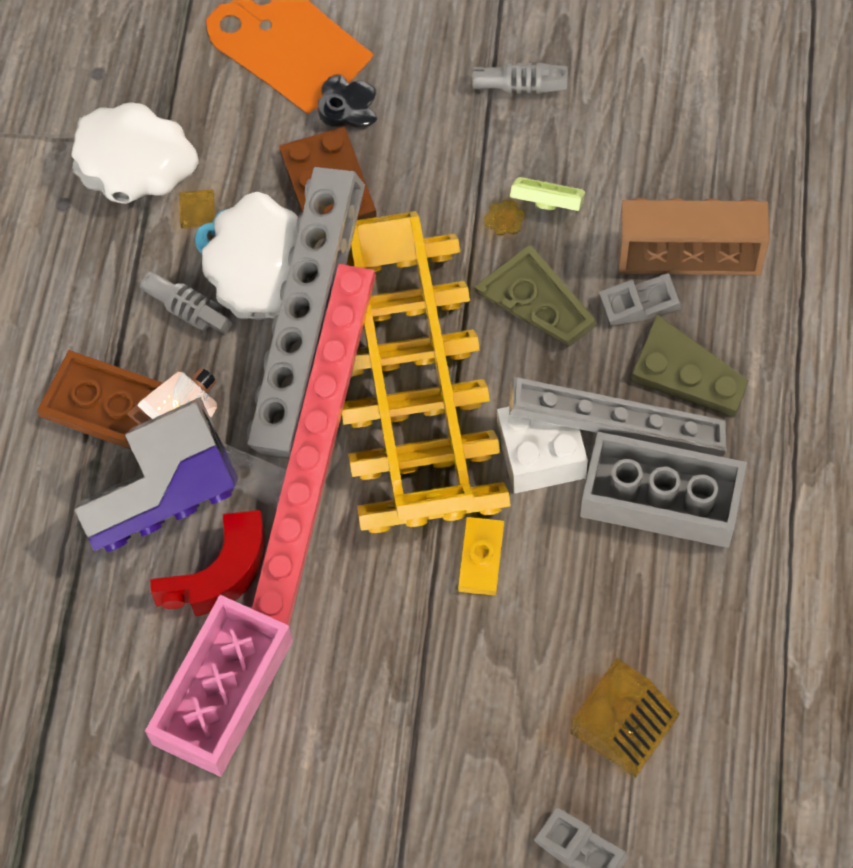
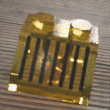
(624, 718)

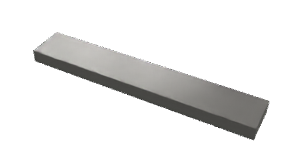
(616, 416)

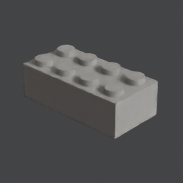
(663, 489)

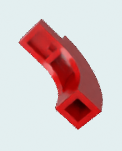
(227, 576)

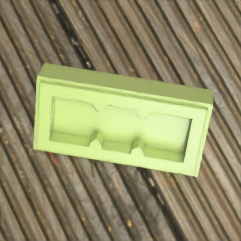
(547, 195)

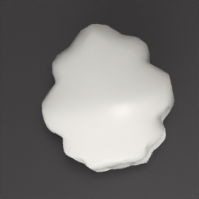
(131, 153)
(251, 256)

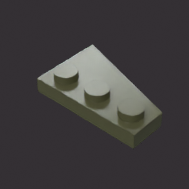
(537, 296)
(687, 370)

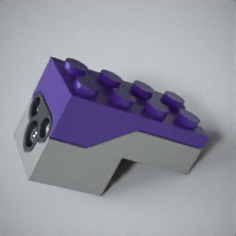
(180, 469)

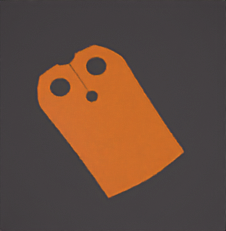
(294, 53)

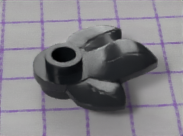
(346, 102)

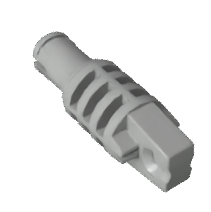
(522, 77)
(186, 303)

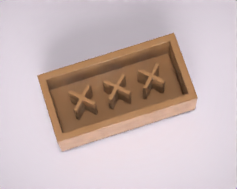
(693, 237)

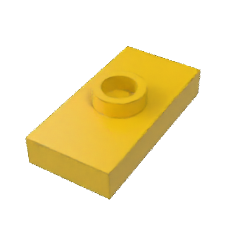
(481, 556)

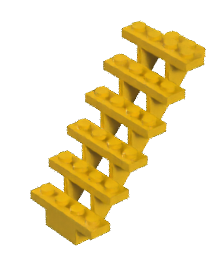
(400, 241)

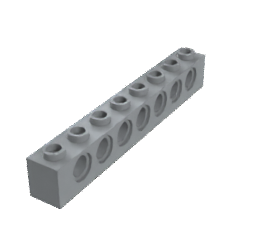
(324, 188)

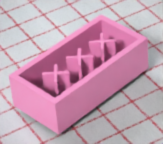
(219, 685)

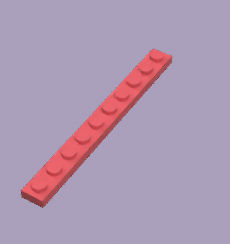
(313, 443)

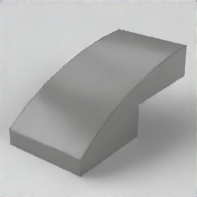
(640, 302)
(576, 844)

